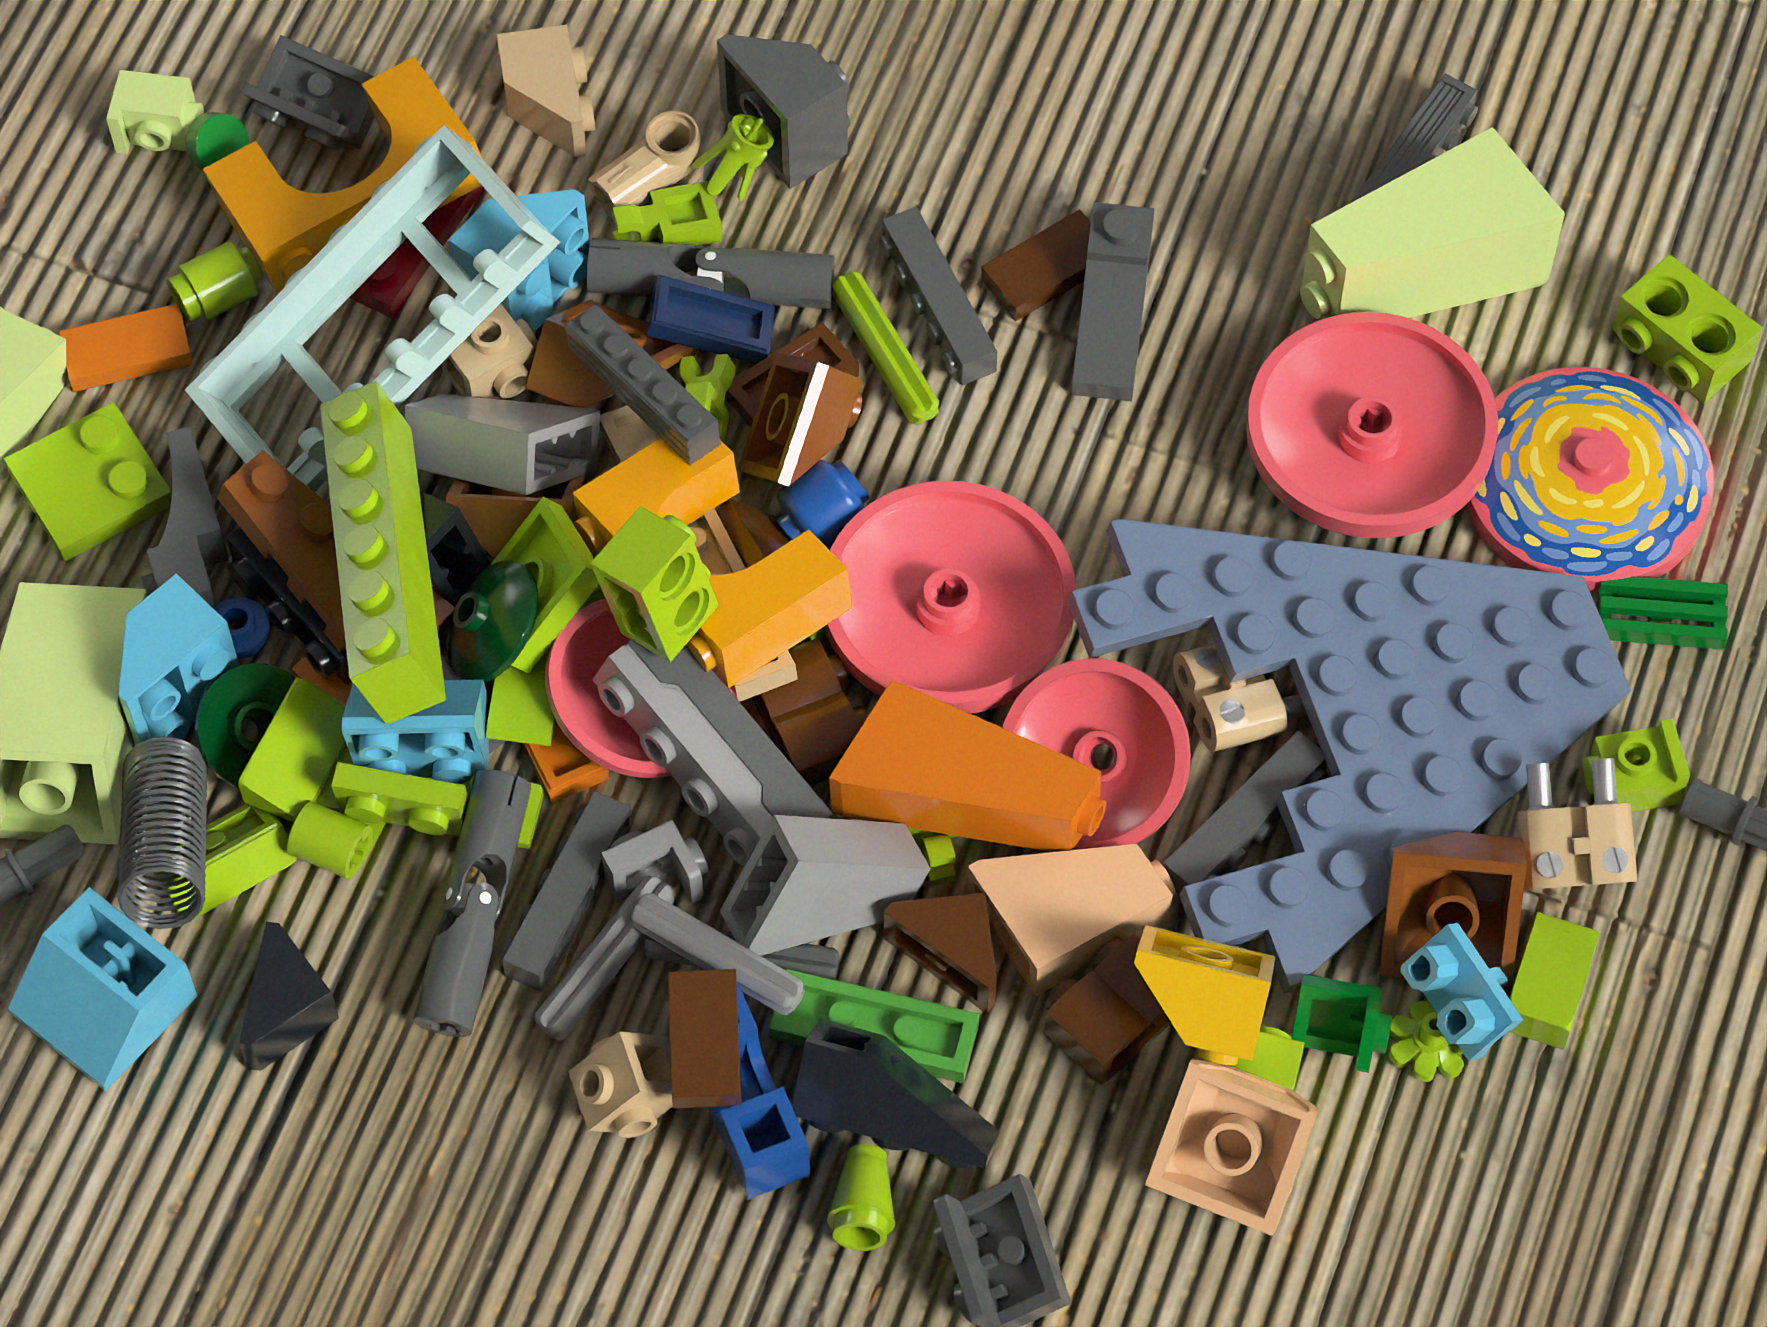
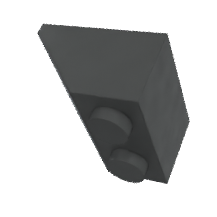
(793, 94)

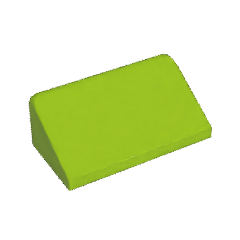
(295, 752)
(239, 854)

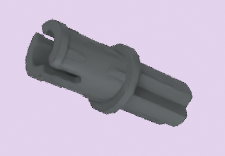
(1726, 813)
(38, 861)

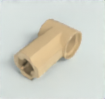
(650, 163)

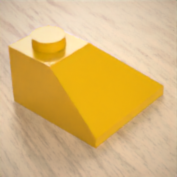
(1207, 991)

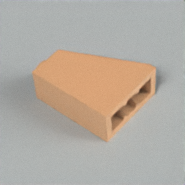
(1066, 905)

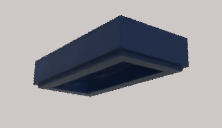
(710, 320)

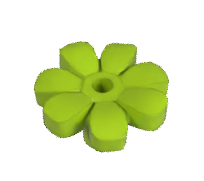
(1423, 1044)

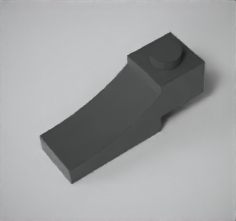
(1112, 301)
(192, 528)

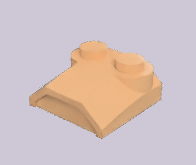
(1233, 1144)

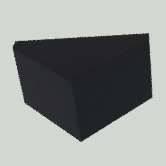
(284, 1003)

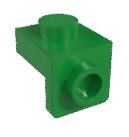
(1341, 1019)

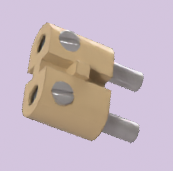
(1229, 711)
(1577, 842)

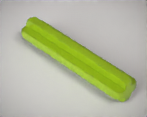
(885, 348)

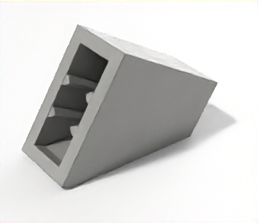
(503, 441)
(821, 880)

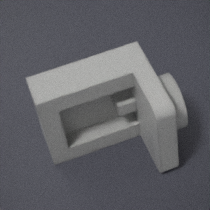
(654, 853)

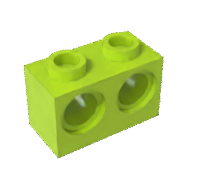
(1694, 320)
(655, 582)

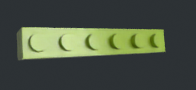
(381, 554)

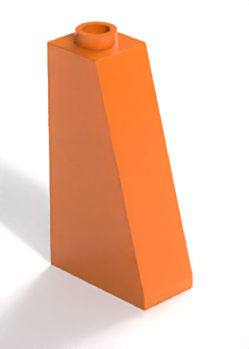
(963, 777)

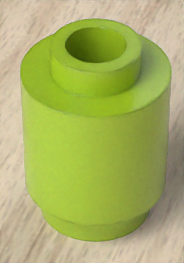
(215, 282)

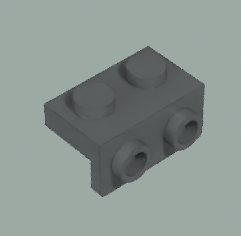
(314, 92)
(1001, 1255)

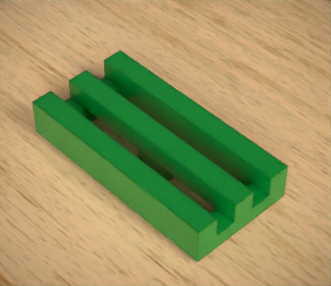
(1663, 602)

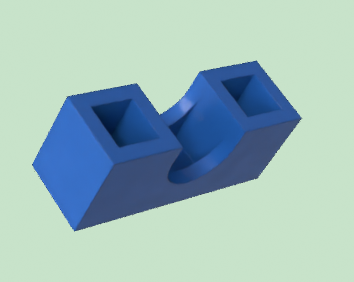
(763, 1131)

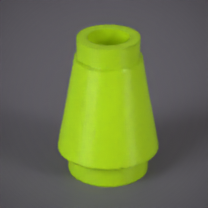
(863, 1200)

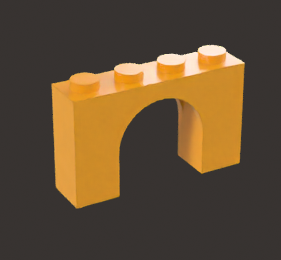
(292, 226)
(759, 607)

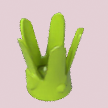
(744, 150)

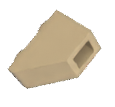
(542, 87)

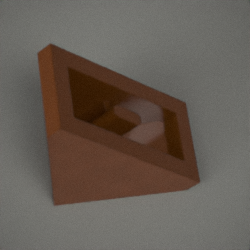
(948, 940)

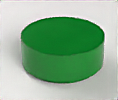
(214, 137)

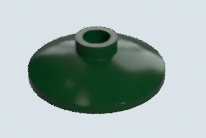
(492, 621)
(237, 695)

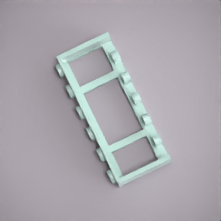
(342, 267)

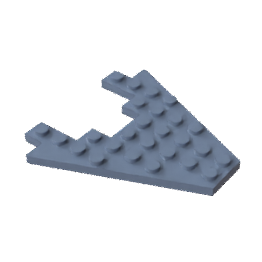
(1417, 683)

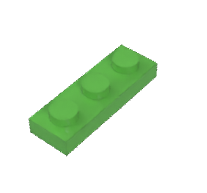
(928, 1032)

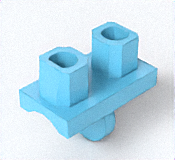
(1462, 991)

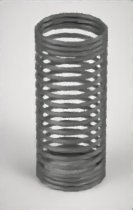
(164, 860)

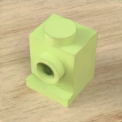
(151, 111)

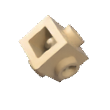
(493, 358)
(624, 1083)

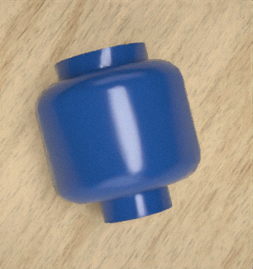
(821, 502)

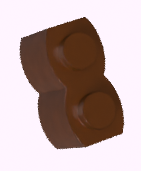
(812, 715)
(1106, 1013)

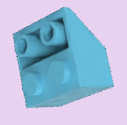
(564, 268)
(170, 659)
(434, 743)
(100, 989)

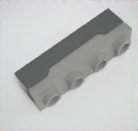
(706, 743)

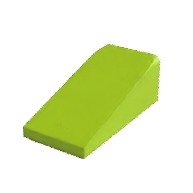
(1552, 979)

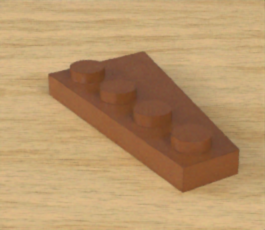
(297, 531)

